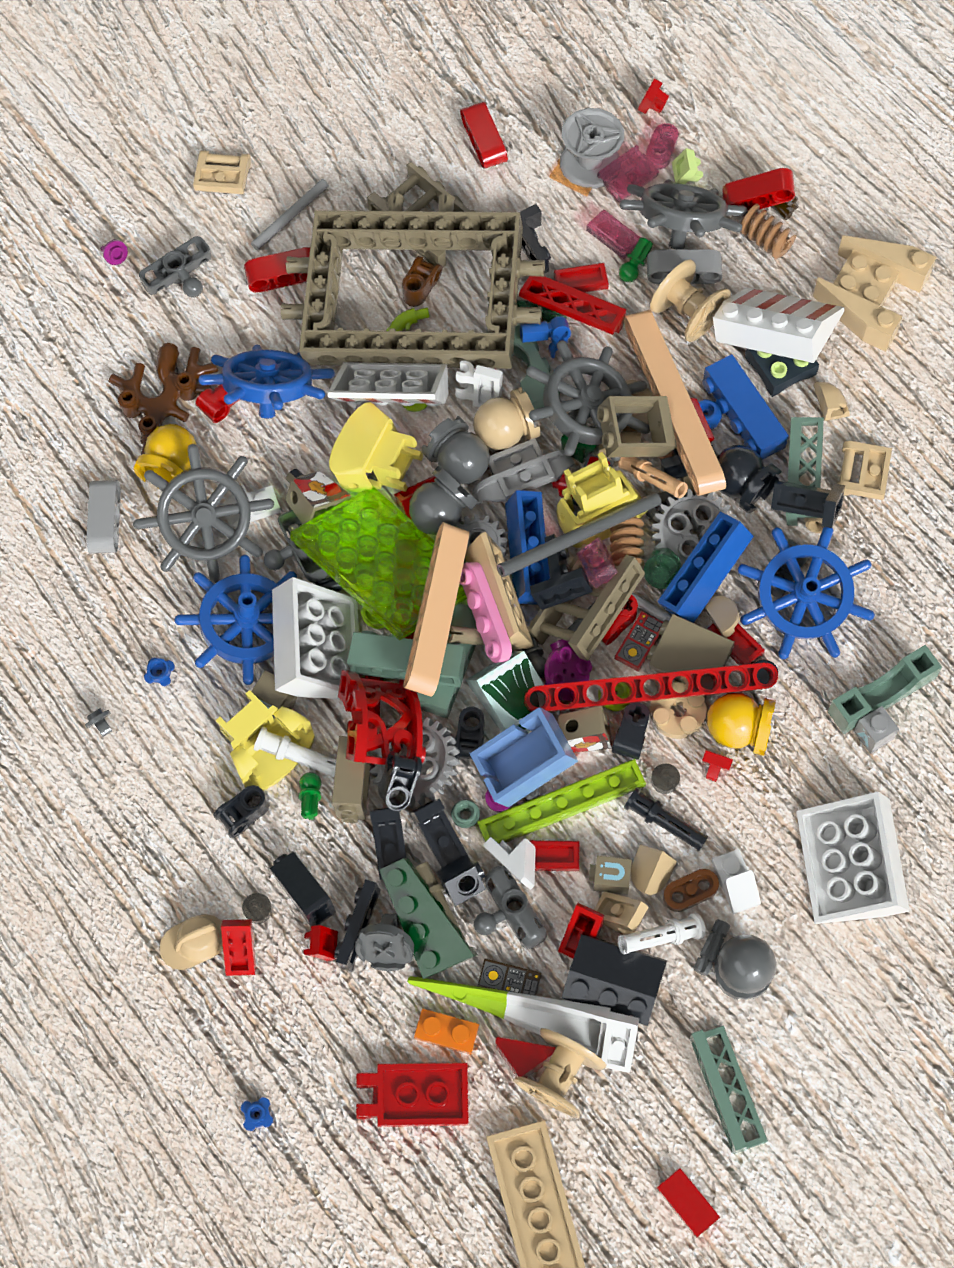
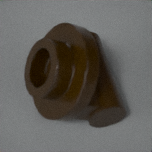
(786, 209)

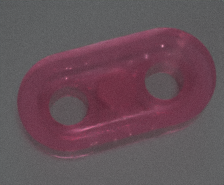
(662, 144)

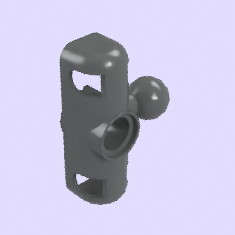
(167, 274)
(275, 559)
(506, 892)

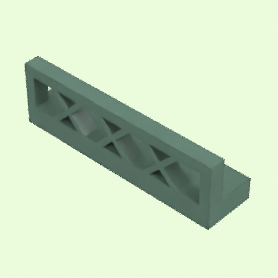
(795, 453)
(718, 1092)

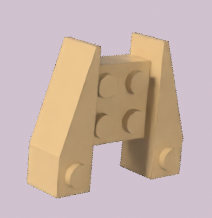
(868, 280)

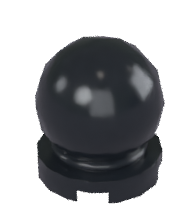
(746, 476)

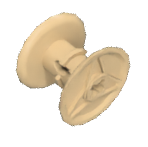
(690, 301)
(560, 1072)

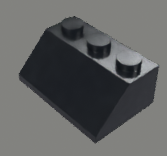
(613, 979)

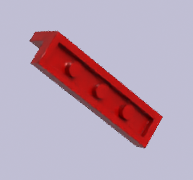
(573, 303)

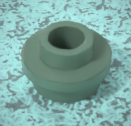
(465, 805)

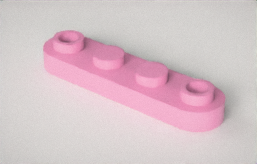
(485, 612)

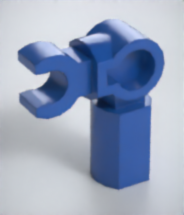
(556, 329)

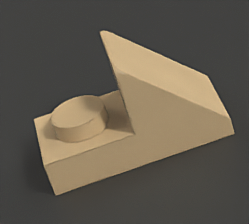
(621, 912)

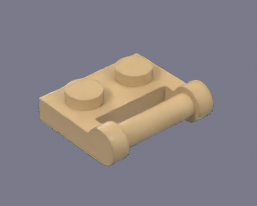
(221, 178)
(872, 473)

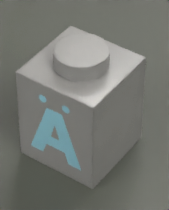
(876, 729)

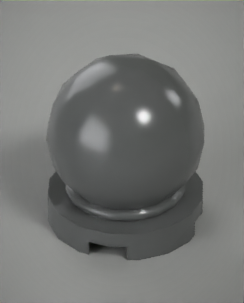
(458, 451)
(439, 503)
(745, 967)

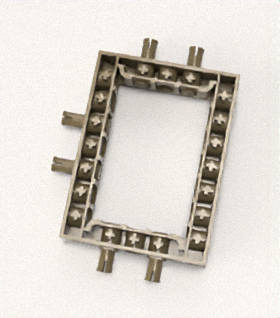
(412, 231)

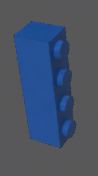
(744, 407)
(526, 532)
(706, 568)

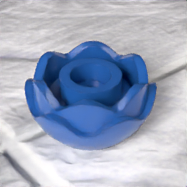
(713, 410)

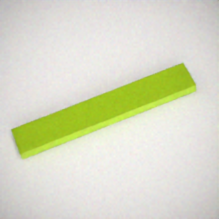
(562, 803)

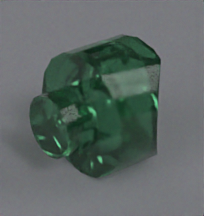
(661, 567)

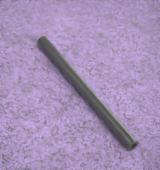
(578, 534)

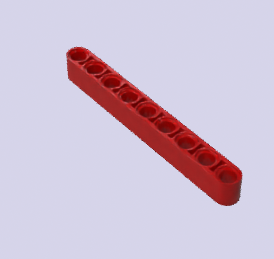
(664, 687)

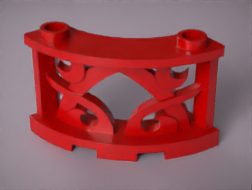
(356, 695)

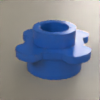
(156, 664)
(263, 1120)

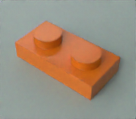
(446, 1031)

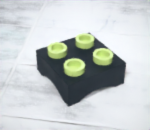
(780, 371)

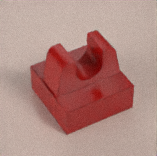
(654, 98)
(716, 763)
(322, 942)

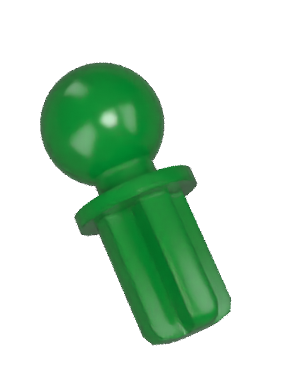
(629, 271)
(309, 795)

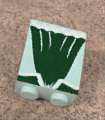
(503, 688)

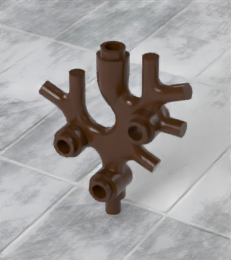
(158, 408)

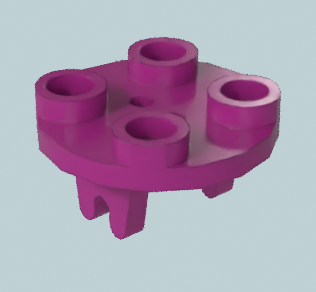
(566, 667)

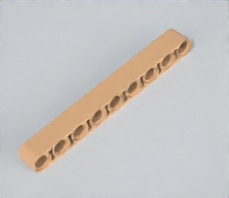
(665, 380)

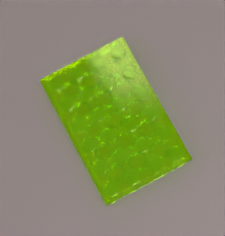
(373, 557)

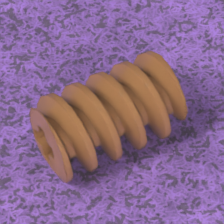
(766, 233)
(626, 541)

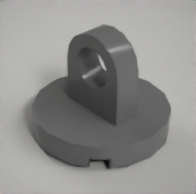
(385, 945)

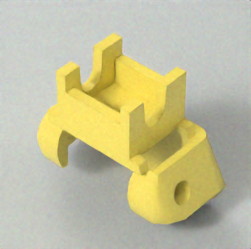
(370, 444)
(597, 492)
(242, 731)

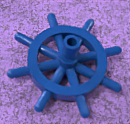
(266, 378)
(806, 592)
(245, 618)

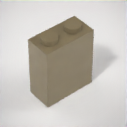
(689, 647)

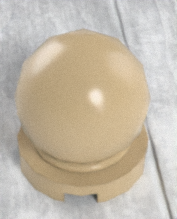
(504, 421)

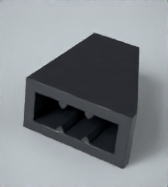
(302, 889)

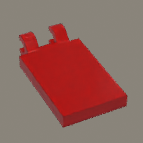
(416, 1095)

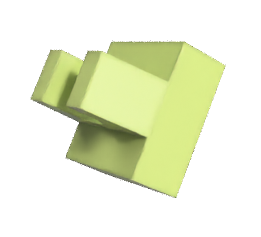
(686, 168)

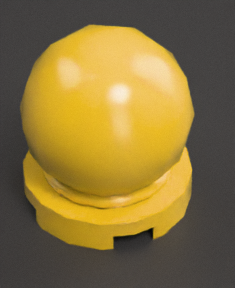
(165, 452)
(739, 721)

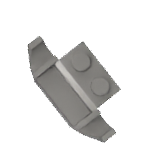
(520, 469)

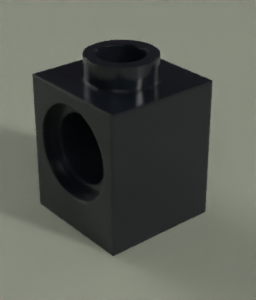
(454, 872)

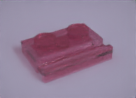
(627, 169)

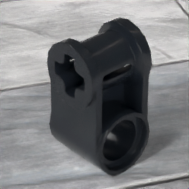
(631, 734)
(467, 737)
(399, 774)
(241, 812)

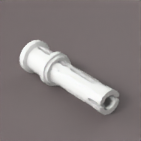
(284, 748)
(671, 932)

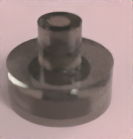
(665, 778)
(260, 913)

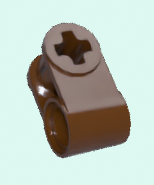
(420, 277)

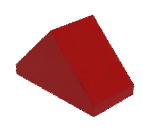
(583, 921)
(522, 1056)

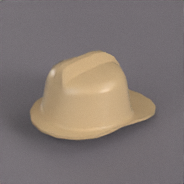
(192, 942)

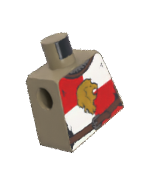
(313, 494)
(586, 729)

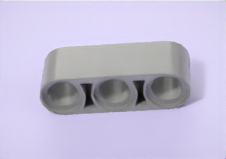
(707, 263)
(103, 516)

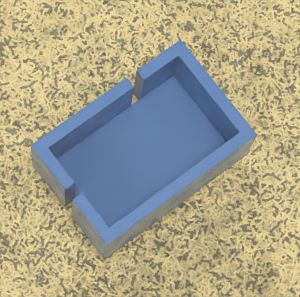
(523, 759)

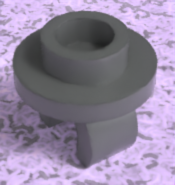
(97, 719)

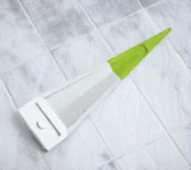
(592, 1026)

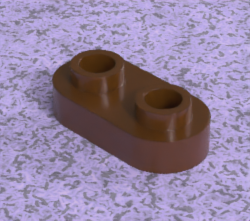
(690, 891)

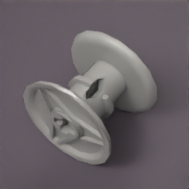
(591, 144)

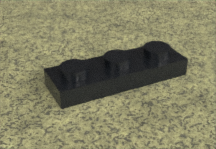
(365, 901)

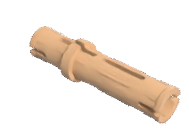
(633, 466)

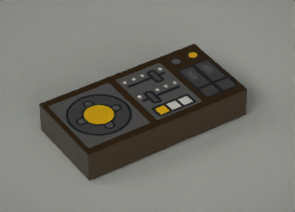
(508, 978)

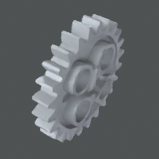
(675, 510)
(439, 744)

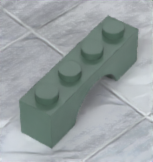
(529, 354)
(902, 680)

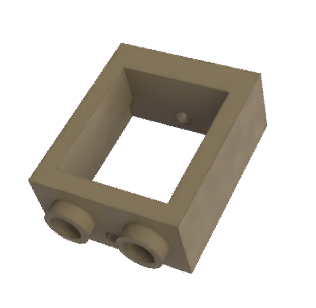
(659, 422)
(350, 786)

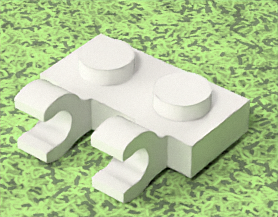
(480, 383)

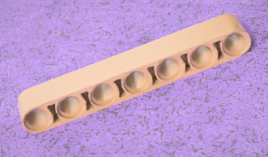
(436, 610)

